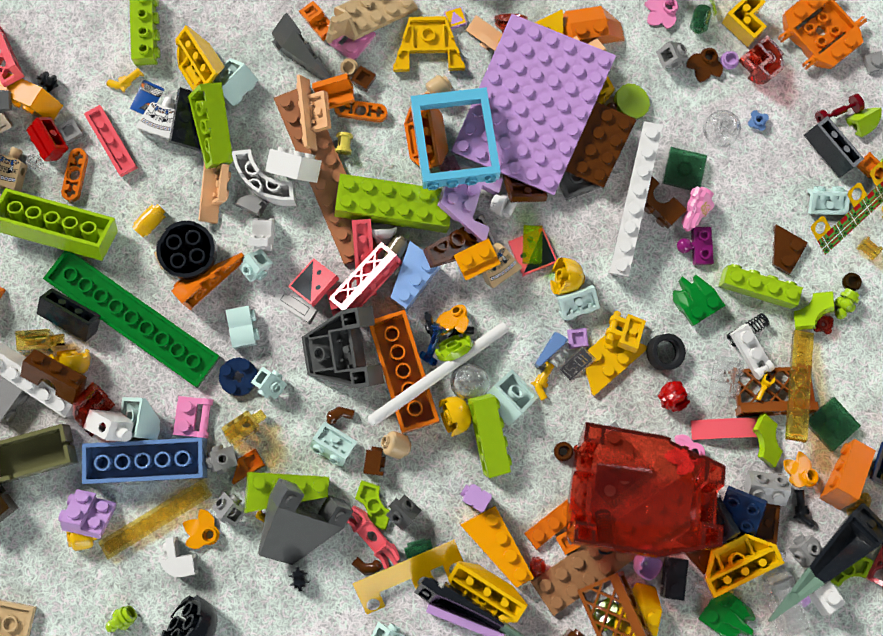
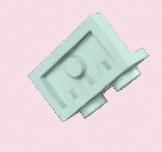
(828, 200)
(578, 303)
(332, 444)

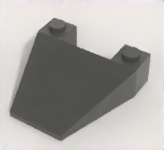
(337, 352)
(294, 532)

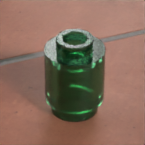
(700, 19)
(417, 547)

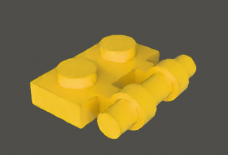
(631, 333)

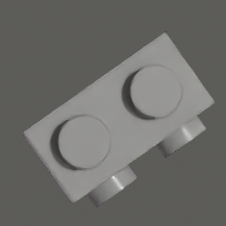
(768, 486)

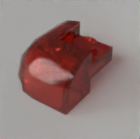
(763, 61)
(91, 398)

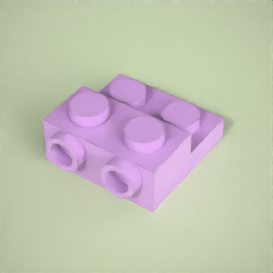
(86, 514)

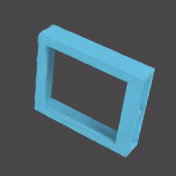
(451, 99)

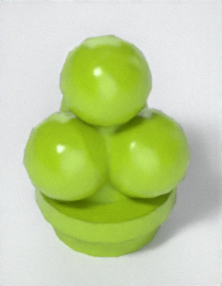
(846, 303)
(121, 619)

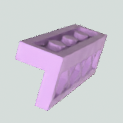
(462, 621)

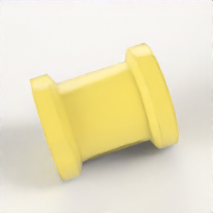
(343, 143)

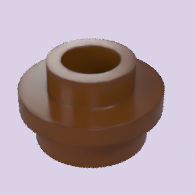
(567, 446)

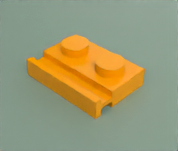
(477, 259)

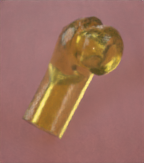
(864, 497)

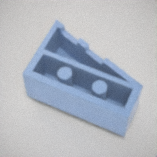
(412, 277)

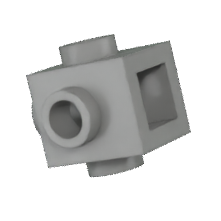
(672, 55)
(228, 459)
(229, 509)
(805, 549)

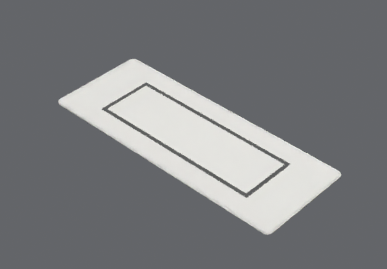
(296, 305)

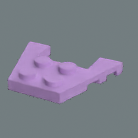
(461, 205)

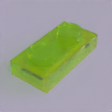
(532, 244)

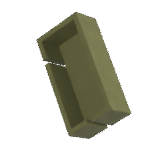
(36, 453)

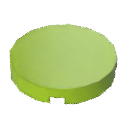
(632, 100)
(453, 347)

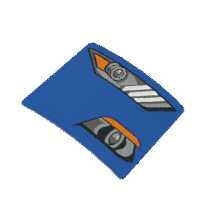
(146, 94)

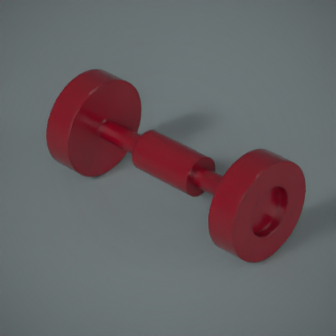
(856, 103)

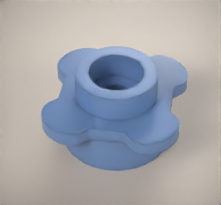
(758, 125)

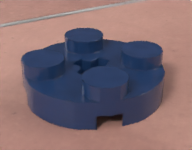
(229, 370)

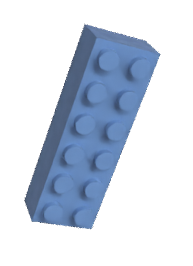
(144, 460)

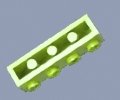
(144, 32)
(761, 287)
(489, 435)

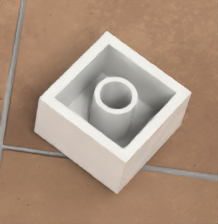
(293, 164)

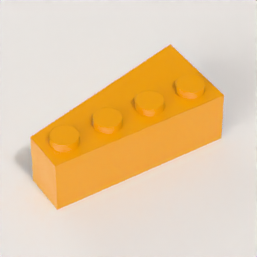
(496, 541)

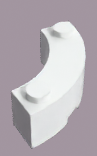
(266, 188)

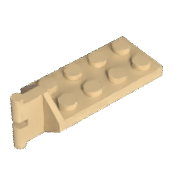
(362, 17)

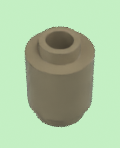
(397, 245)

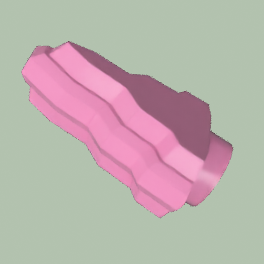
(697, 207)

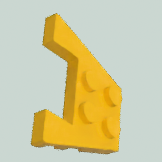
(428, 36)

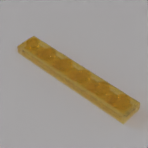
(799, 386)
(155, 519)

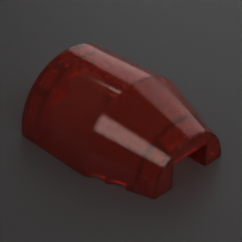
(642, 494)

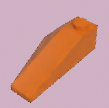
(192, 291)

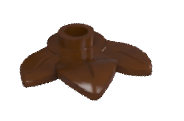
(703, 66)

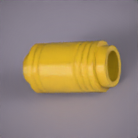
(149, 220)

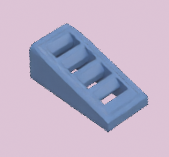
(553, 345)

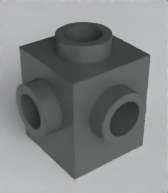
(403, 512)

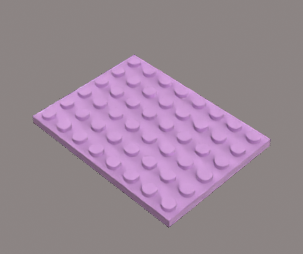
(539, 103)

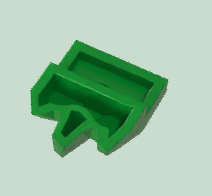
(696, 299)
(728, 616)

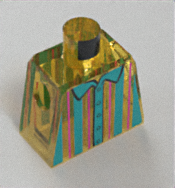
(31, 339)

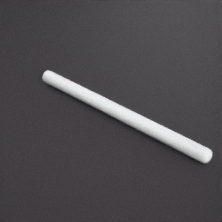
(436, 375)

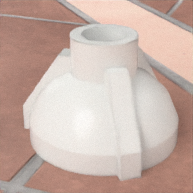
(383, 233)

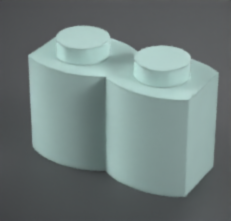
(242, 327)

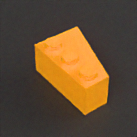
(32, 98)

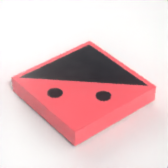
(548, 255)
(313, 282)

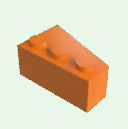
(848, 475)

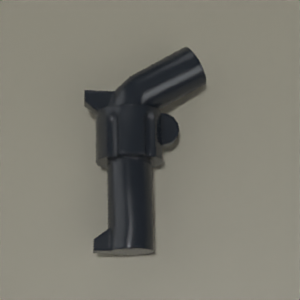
(429, 321)
(801, 510)

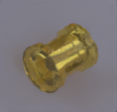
(869, 248)

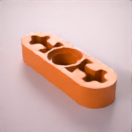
(374, 108)
(69, 169)

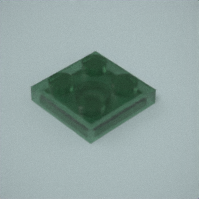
(684, 169)
(832, 424)

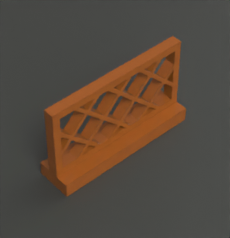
(771, 407)
(627, 600)

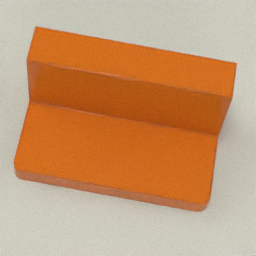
(339, 90)

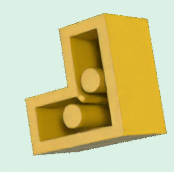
(743, 22)

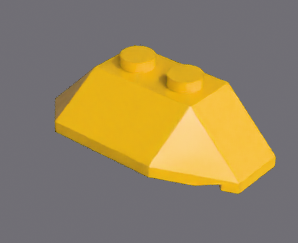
(197, 58)
(739, 563)
(488, 591)
(649, 605)

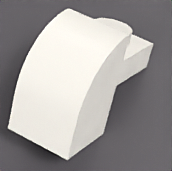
(262, 234)
(175, 564)

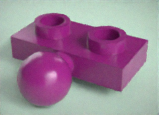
(701, 246)

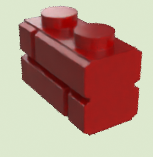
(47, 139)

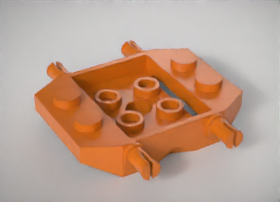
(833, 22)

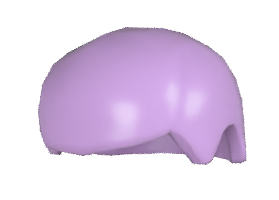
(647, 571)

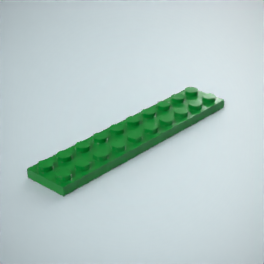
(132, 318)

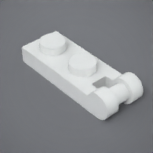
(751, 351)

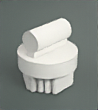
(502, 206)

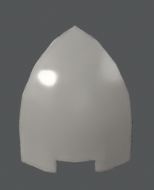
(252, 204)

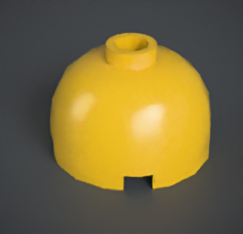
(568, 276)
(71, 358)
(455, 415)

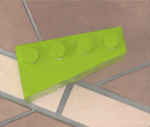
(211, 124)
(261, 485)

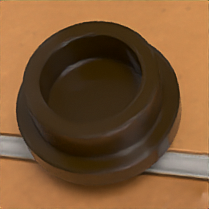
(851, 281)

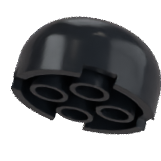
(186, 250)
(199, 621)

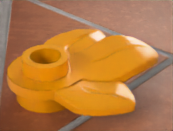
(454, 318)
(801, 471)
(198, 530)

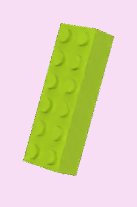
(390, 203)
(56, 224)

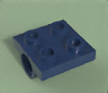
(745, 509)

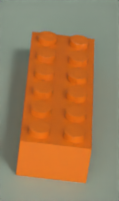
(403, 369)

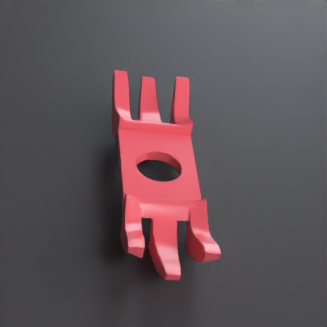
(381, 547)

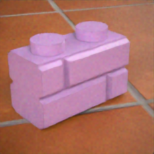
(475, 497)

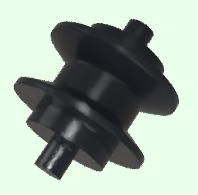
(47, 81)
(298, 579)

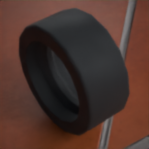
(679, 348)

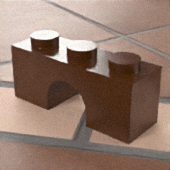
(667, 212)
(68, 382)

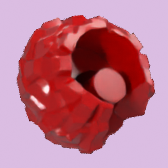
(673, 396)

